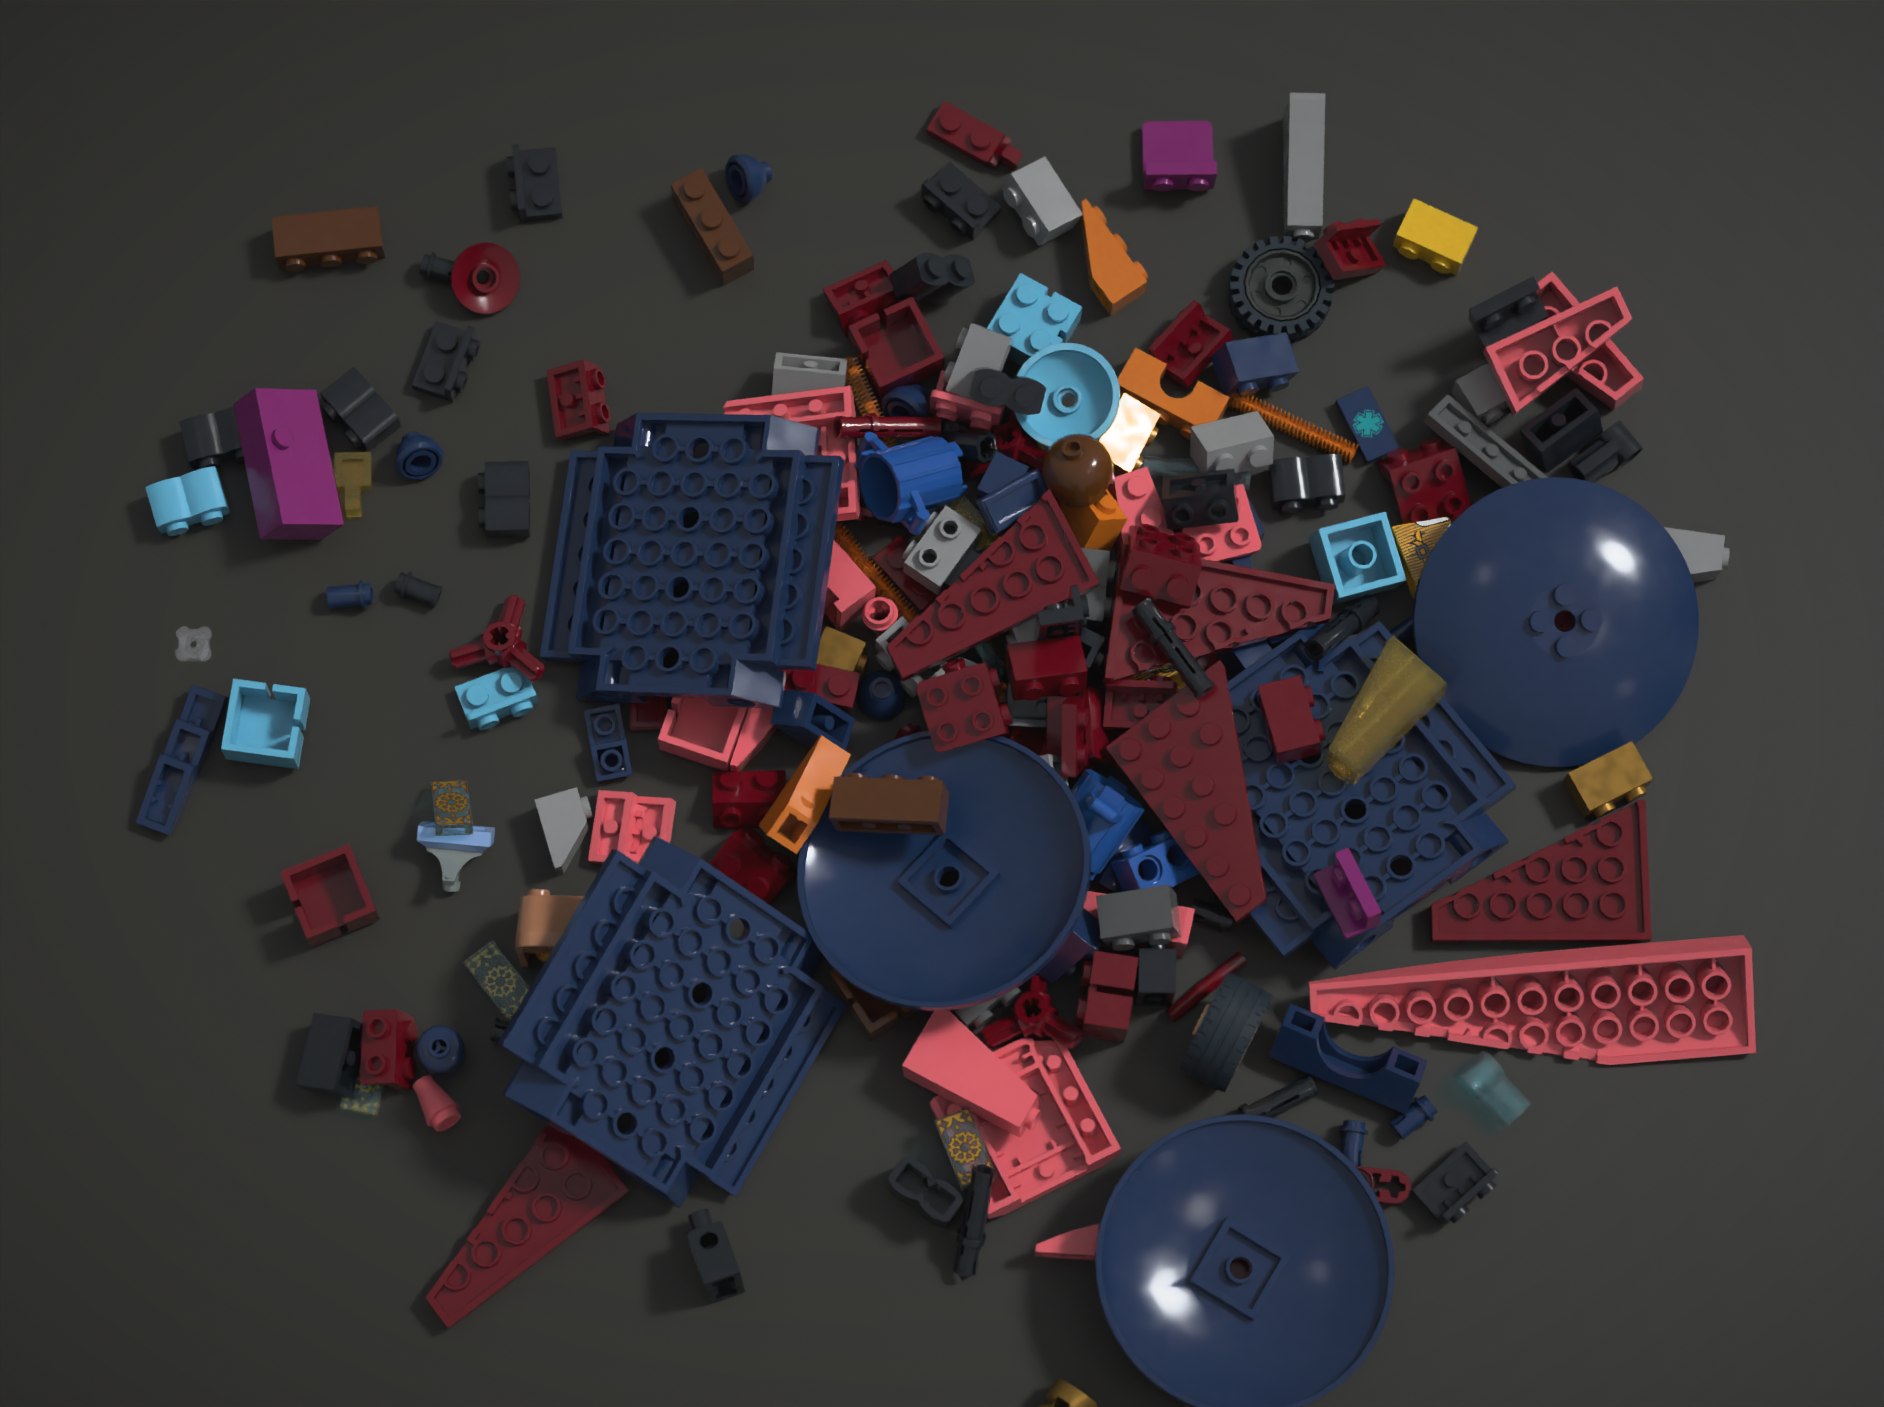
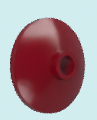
(501, 279)

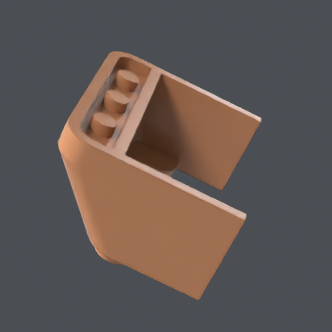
(542, 922)

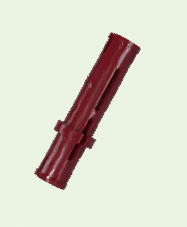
(886, 427)

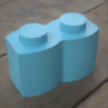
(188, 501)

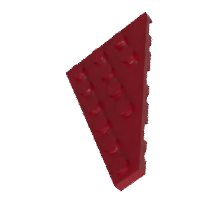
(1227, 611)
(1194, 780)
(1570, 892)

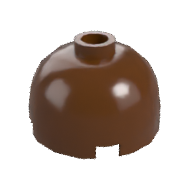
(1078, 470)

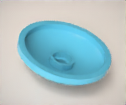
(1073, 372)

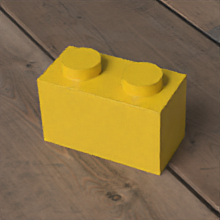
(1434, 237)

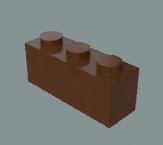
(712, 226)
(328, 238)
(889, 804)

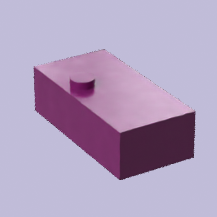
(288, 464)

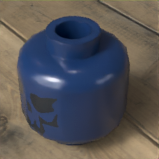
(446, 1062)

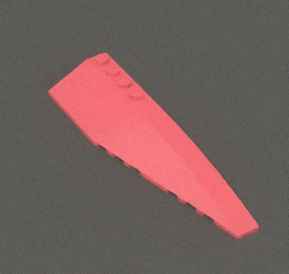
(1570, 1003)

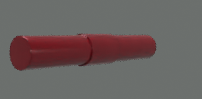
(1205, 987)

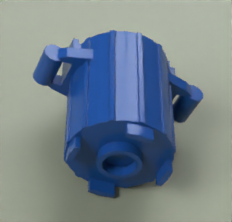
(908, 478)
(1107, 814)

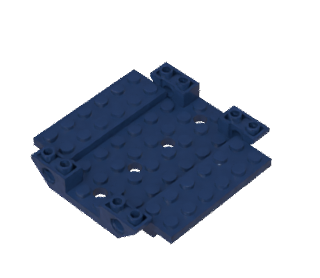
(750, 560)
(1417, 800)
(625, 989)

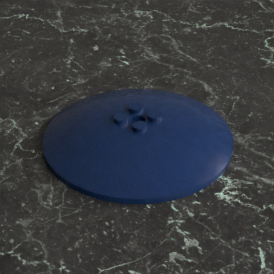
(1492, 605)
(1018, 893)
(1311, 1248)

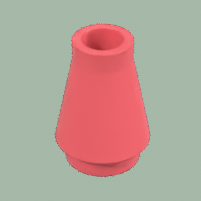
(879, 614)
(437, 1106)

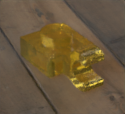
(353, 475)

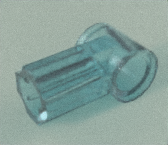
(1487, 1081)

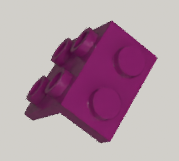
(1178, 155)

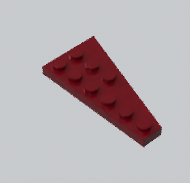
(998, 591)
(539, 1208)

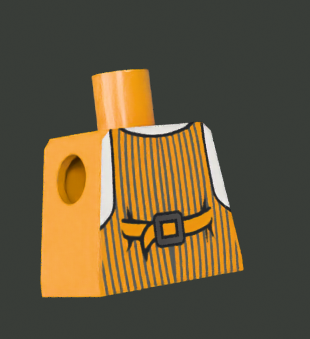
(1414, 544)

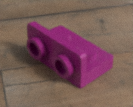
(1348, 895)

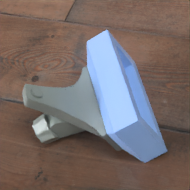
(454, 850)

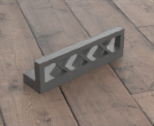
(1479, 444)

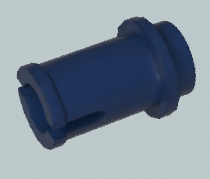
(350, 595)
(1417, 1114)
(1353, 1140)

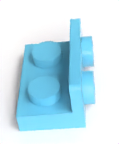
(495, 697)

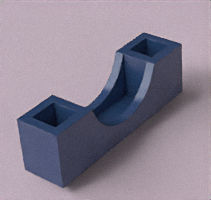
(1384, 1078)

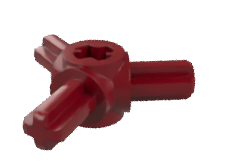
(1013, 443)
(501, 644)
(1045, 1024)

